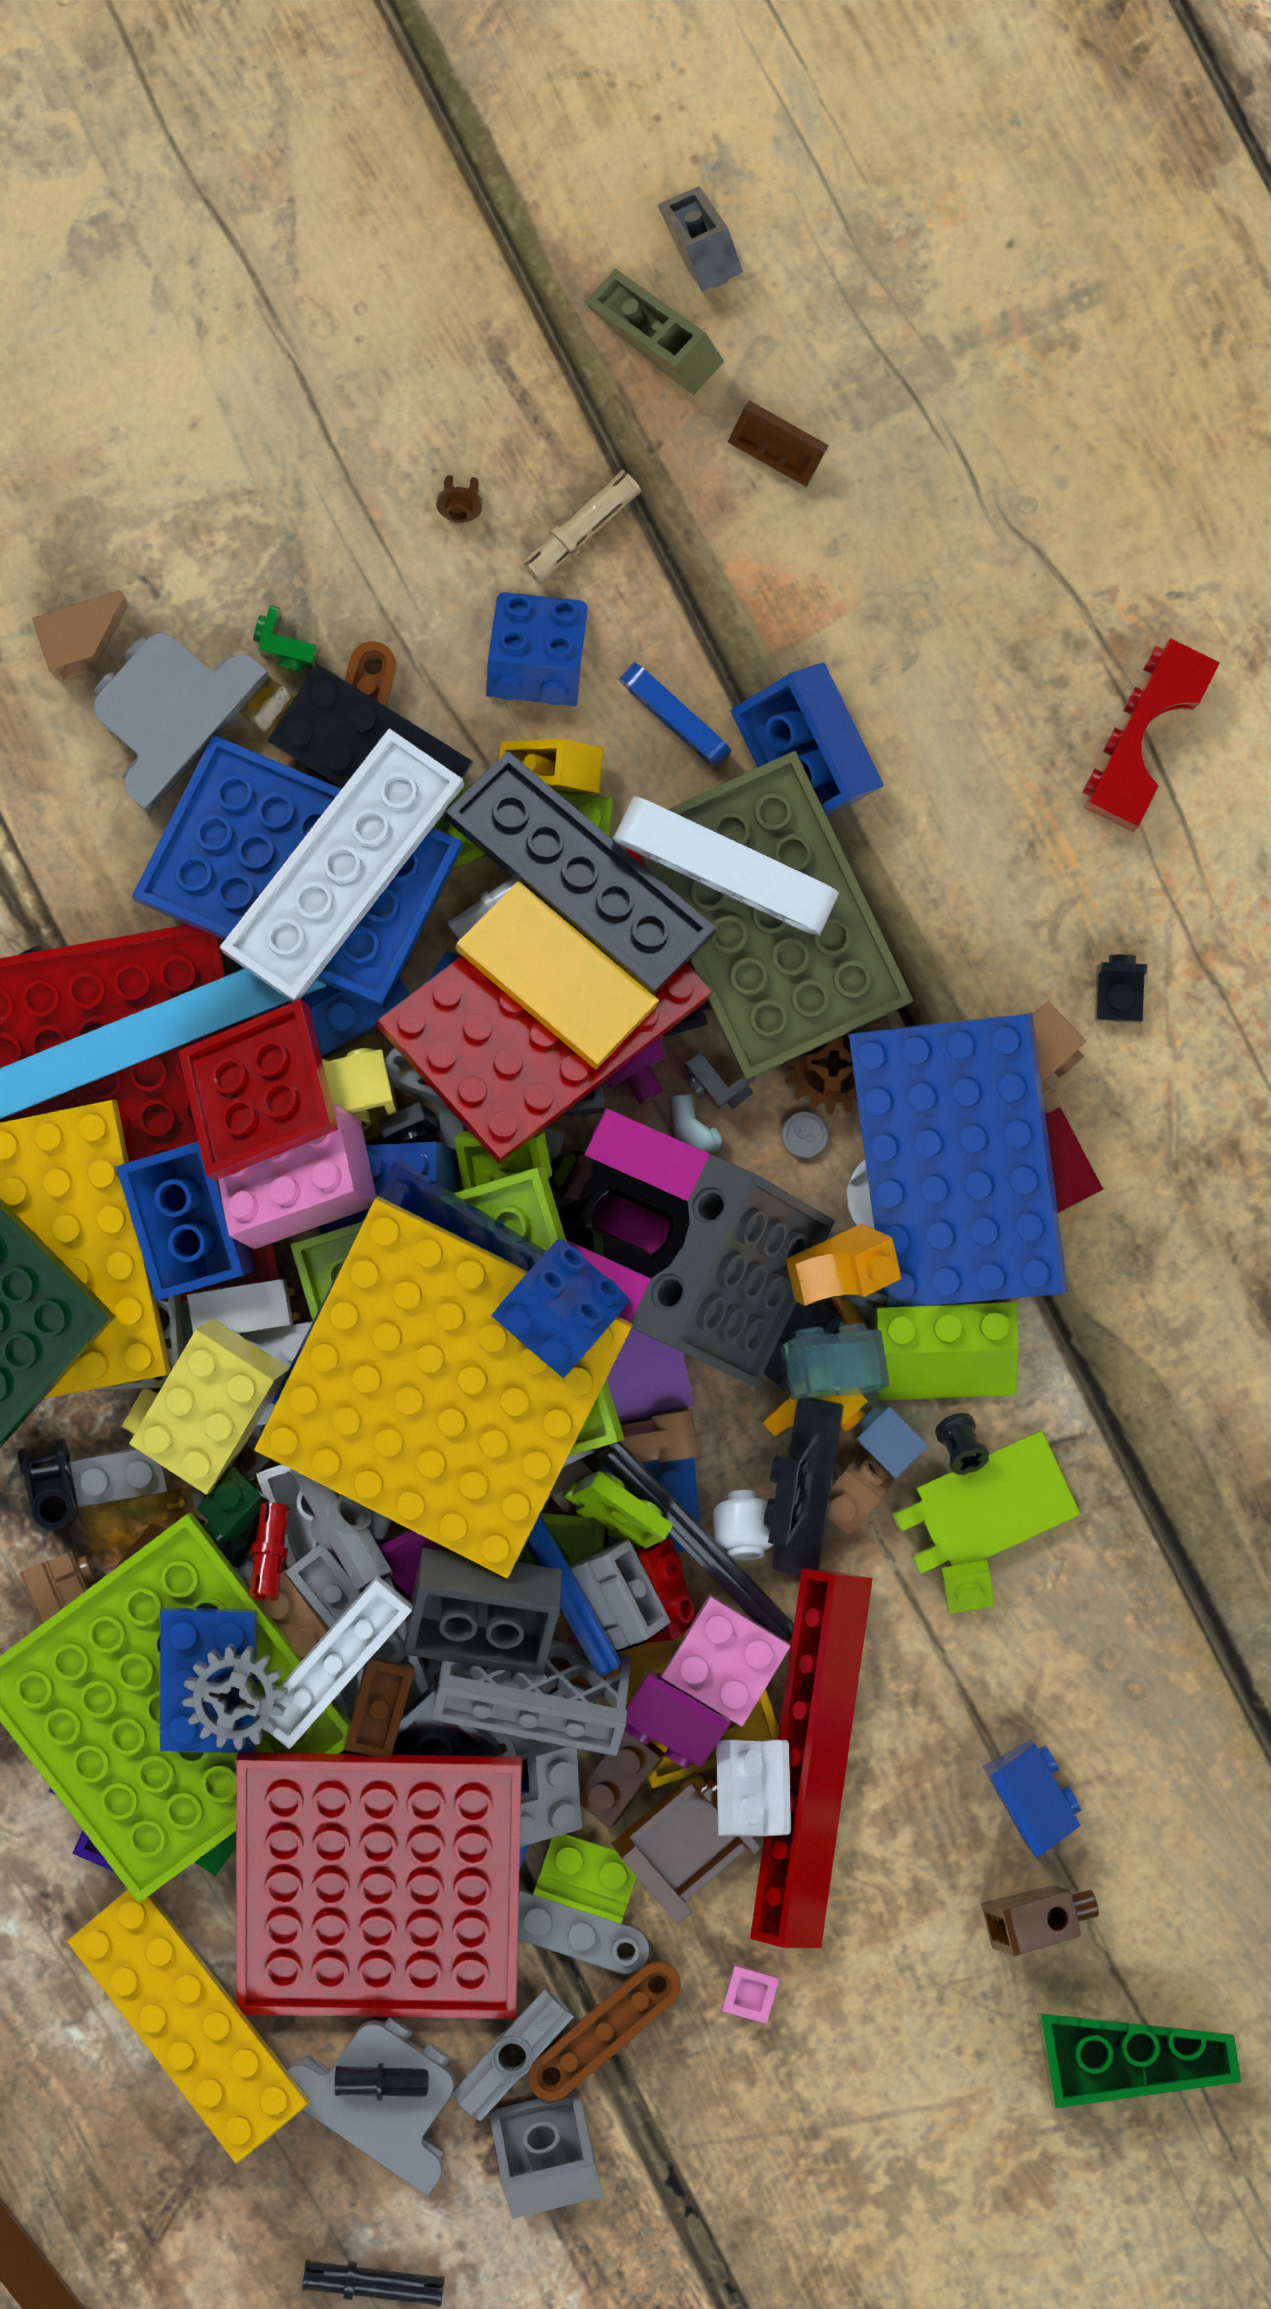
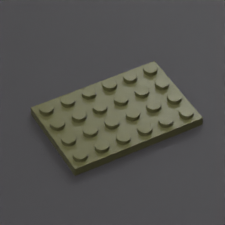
(771, 982)

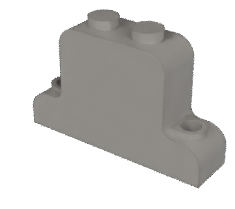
(169, 708)
(388, 2128)

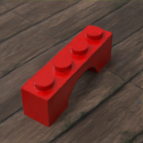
(1175, 682)

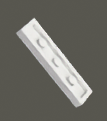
(338, 1658)

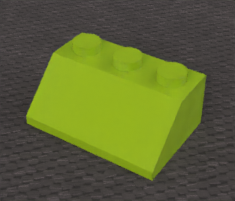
(949, 1350)

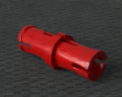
(269, 1552)

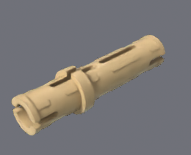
(580, 527)

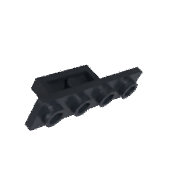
(804, 1486)

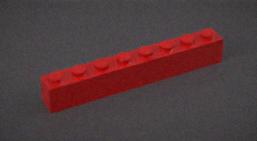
(818, 1728)

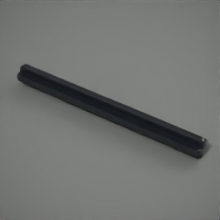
(697, 1541)

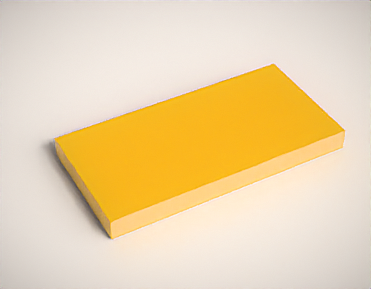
(557, 975)

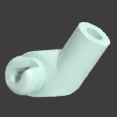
(691, 1130)

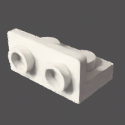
(753, 1788)

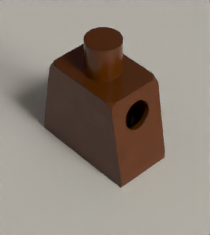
(1021, 1924)

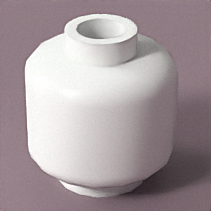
(741, 1526)

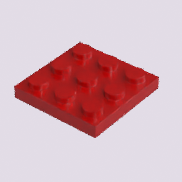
(257, 1090)

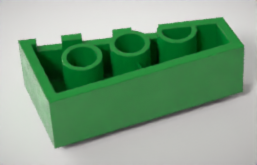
(1123, 2060)

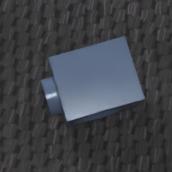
(889, 1440)

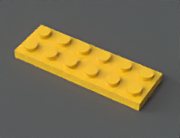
(189, 2023)

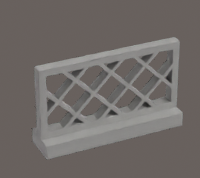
(531, 1712)

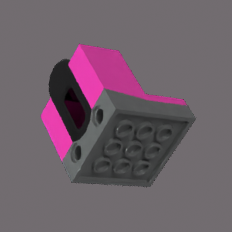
(686, 1241)

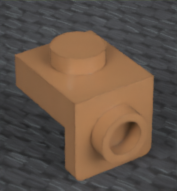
(857, 1492)

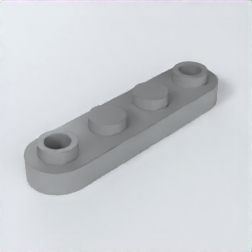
(579, 1934)

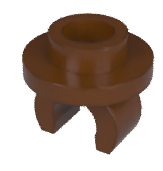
(459, 503)

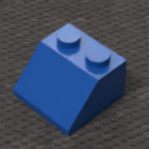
(1033, 1797)

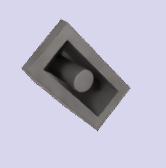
(701, 238)

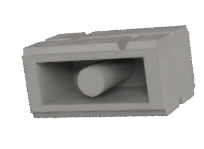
(621, 1594)

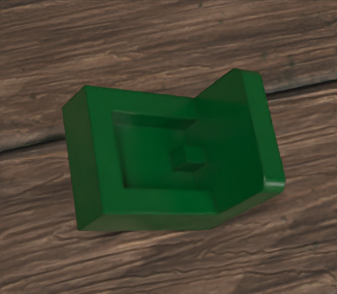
(231, 1508)

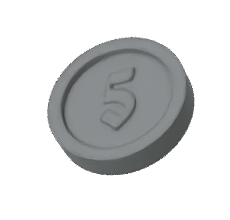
(804, 1134)

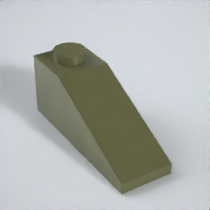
(656, 331)

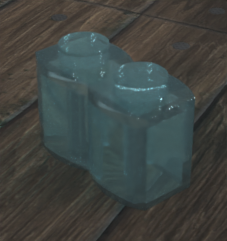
(836, 1363)

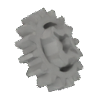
(253, 1703)

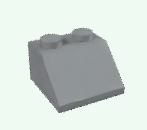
(545, 2154)

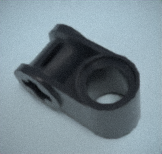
(48, 1482)

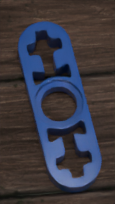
(675, 715)

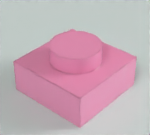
(750, 1993)

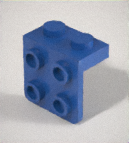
(536, 649)
(561, 1307)

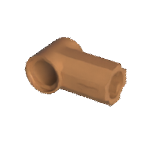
(662, 1438)

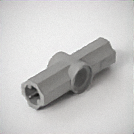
(343, 1528)
(493, 2077)

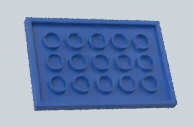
(237, 832)
(960, 1159)

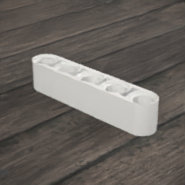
(726, 866)

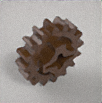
(830, 1085)

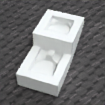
(243, 1307)

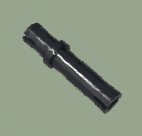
(372, 2283)

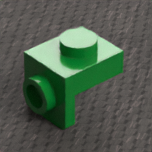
(288, 652)

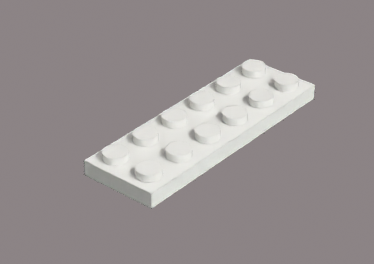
(342, 866)

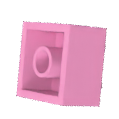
(725, 1660)

